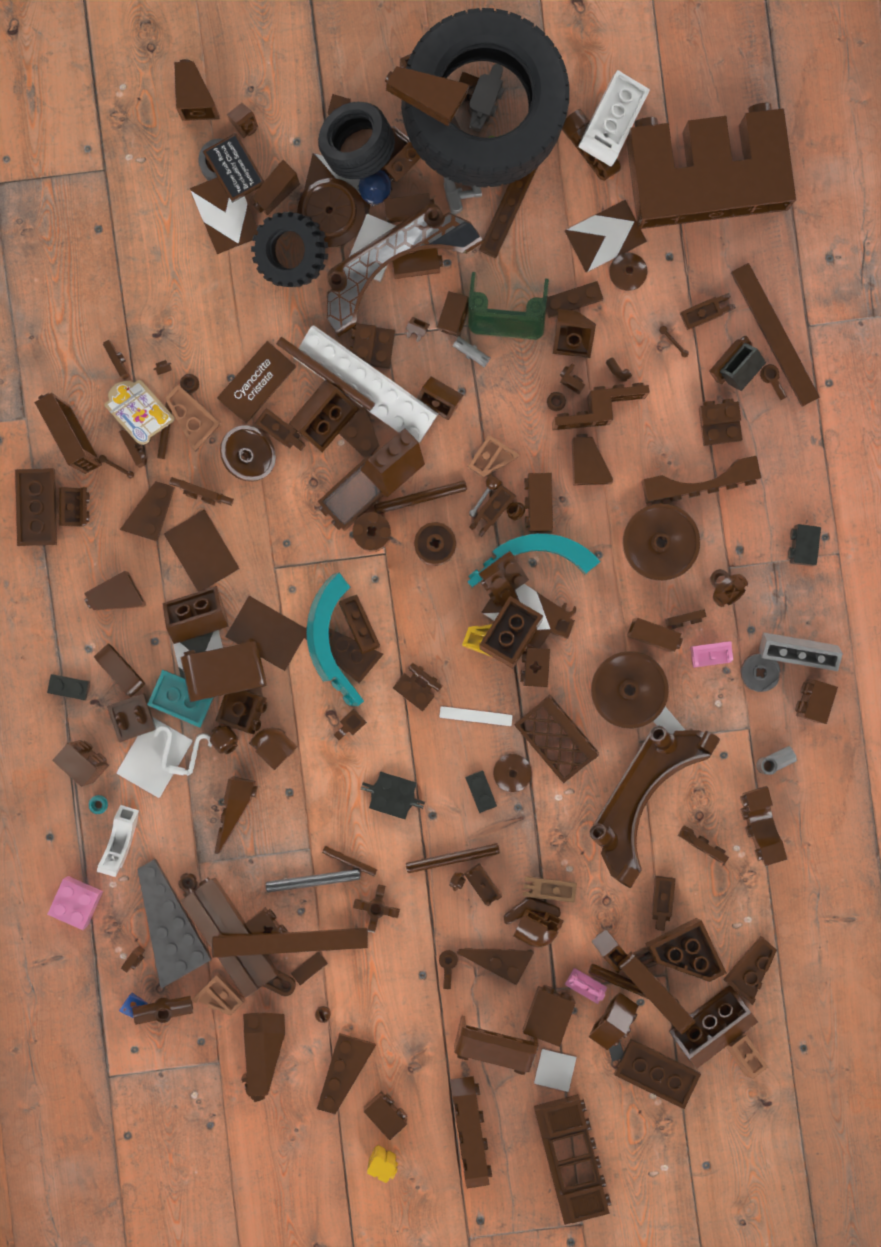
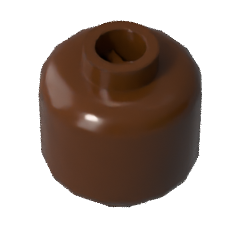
(224, 739)

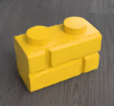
(382, 1164)

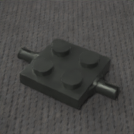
(392, 795)

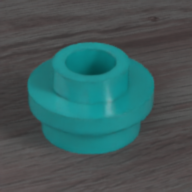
(92, 804)

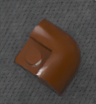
(273, 746)
(538, 930)

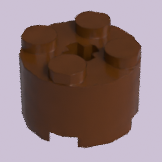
(382, 536)

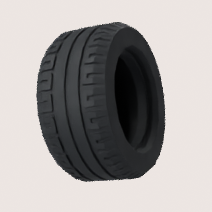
(345, 122)

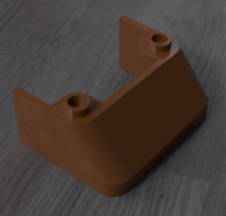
(495, 1048)

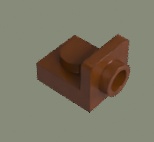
(471, 81)
(573, 383)

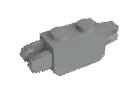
(485, 96)

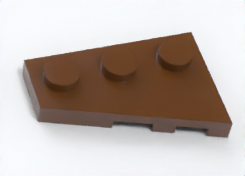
(150, 512)
(749, 972)

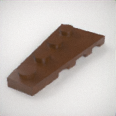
(348, 656)
(346, 1064)

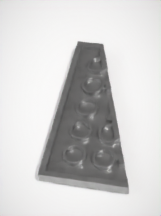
(172, 934)

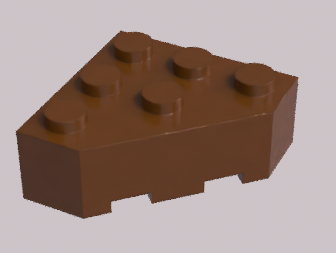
(688, 951)

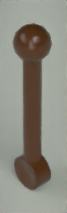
(663, 330)
(103, 459)

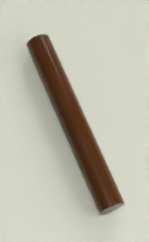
(164, 438)
(349, 861)

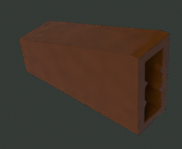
(427, 92)

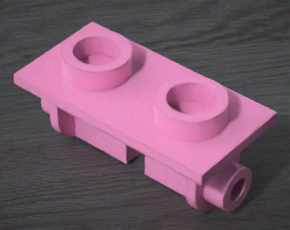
(586, 986)

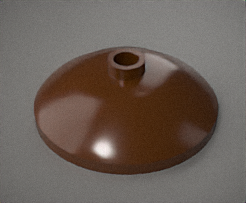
(256, 449)

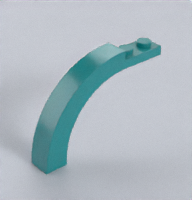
(550, 543)
(318, 637)

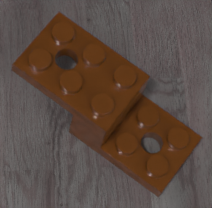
(600, 406)

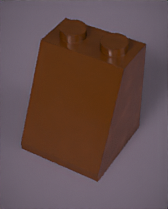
(191, 93)

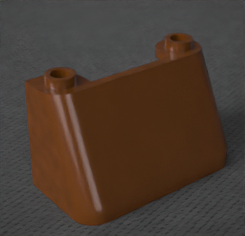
(223, 670)

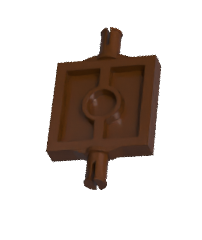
(206, 495)

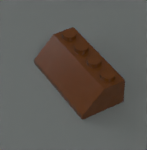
(716, 1026)

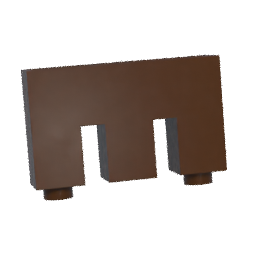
(711, 183)

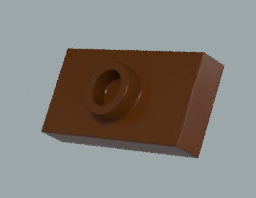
(117, 359)

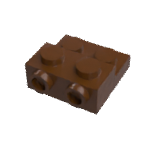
(373, 344)
(720, 422)
(503, 578)
(242, 711)

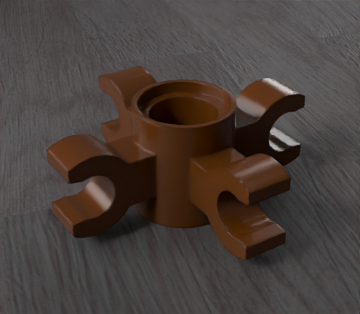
(389, 911)

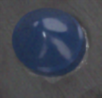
(375, 188)

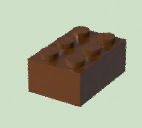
(511, 632)
(81, 762)

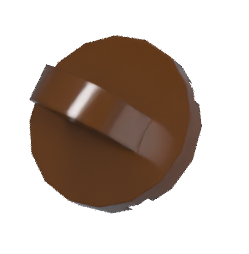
(730, 589)

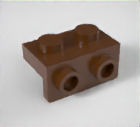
(73, 506)

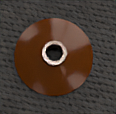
(625, 280)
(505, 765)

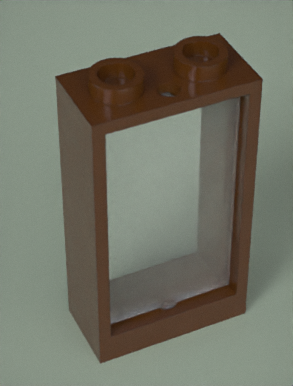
(350, 498)

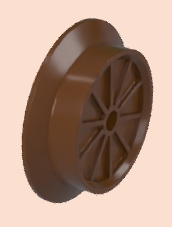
(347, 208)

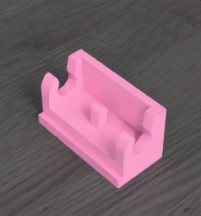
(711, 654)

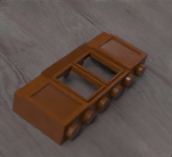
(563, 1120)

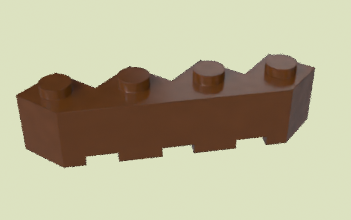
(470, 1132)

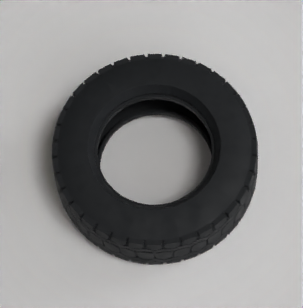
(527, 54)

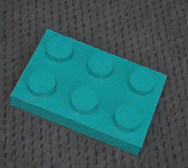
(172, 698)

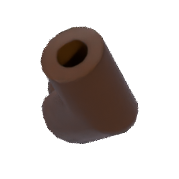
(616, 370)

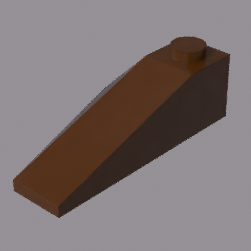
(237, 798)

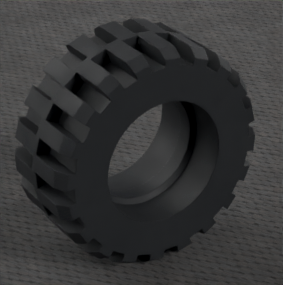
(266, 245)

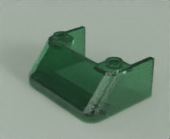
(506, 323)

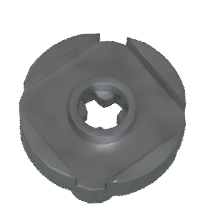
(760, 684)

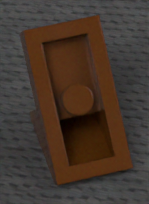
(137, 454)

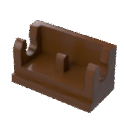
(454, 314)
(483, 884)

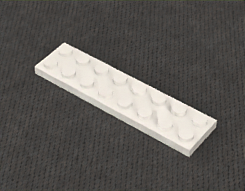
(392, 402)

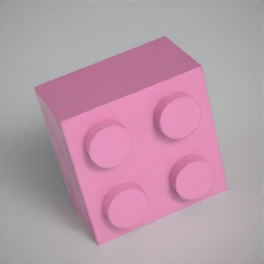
(75, 902)

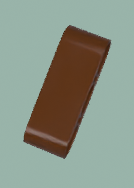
(119, 670)

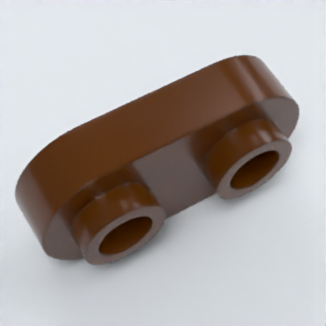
(276, 984)

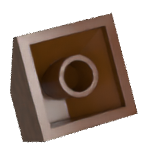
(573, 334)

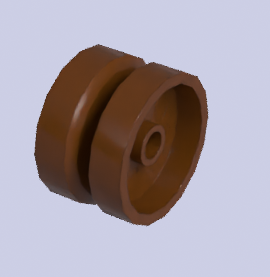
(435, 532)

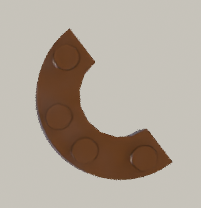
(761, 826)

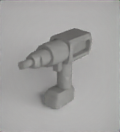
(454, 195)

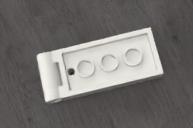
(613, 118)

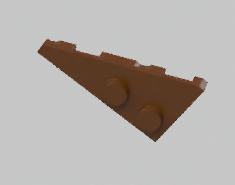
(504, 963)

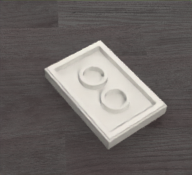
(371, 230)

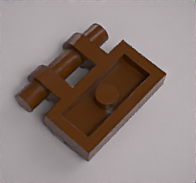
(413, 691)

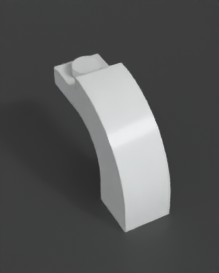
(120, 841)

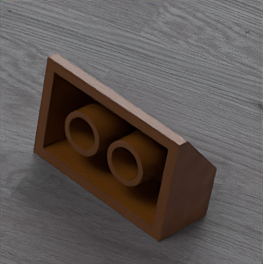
(323, 416)
(394, 463)
(195, 615)

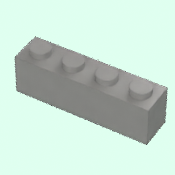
(800, 651)

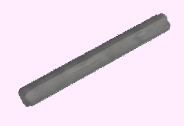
(314, 880)

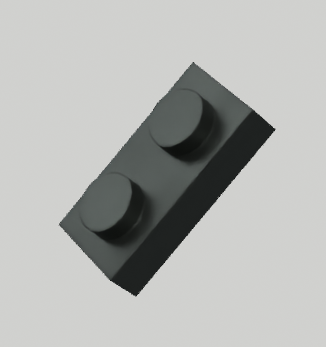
(68, 687)
(481, 791)

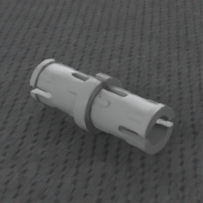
(471, 352)

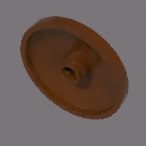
(661, 542)
(629, 690)

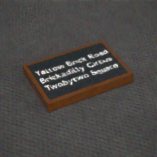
(233, 167)

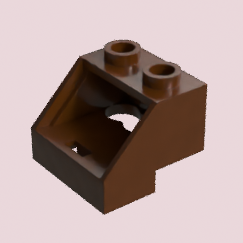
(402, 157)

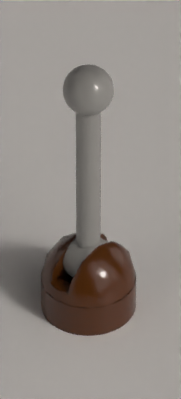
(492, 484)

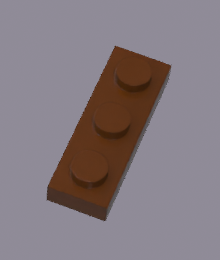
(574, 298)
(359, 624)

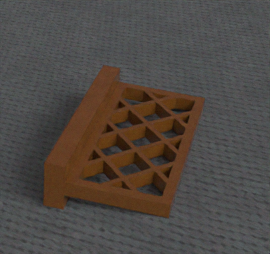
(569, 728)

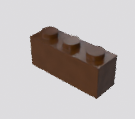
(539, 502)

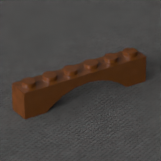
(661, 488)

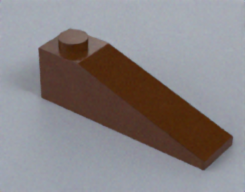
(262, 1049)

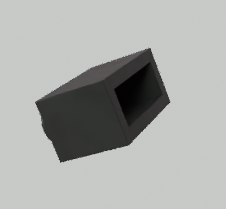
(743, 366)
(804, 545)

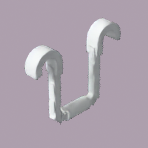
(178, 770)

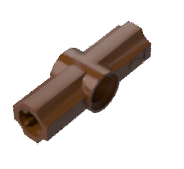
(152, 1012)

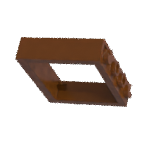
(67, 433)

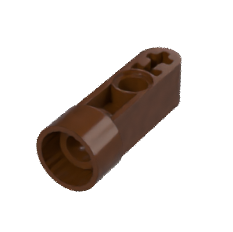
(574, 129)

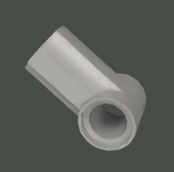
(777, 760)

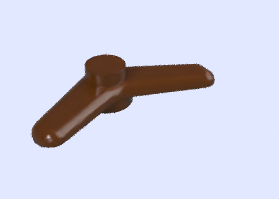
(533, 905)

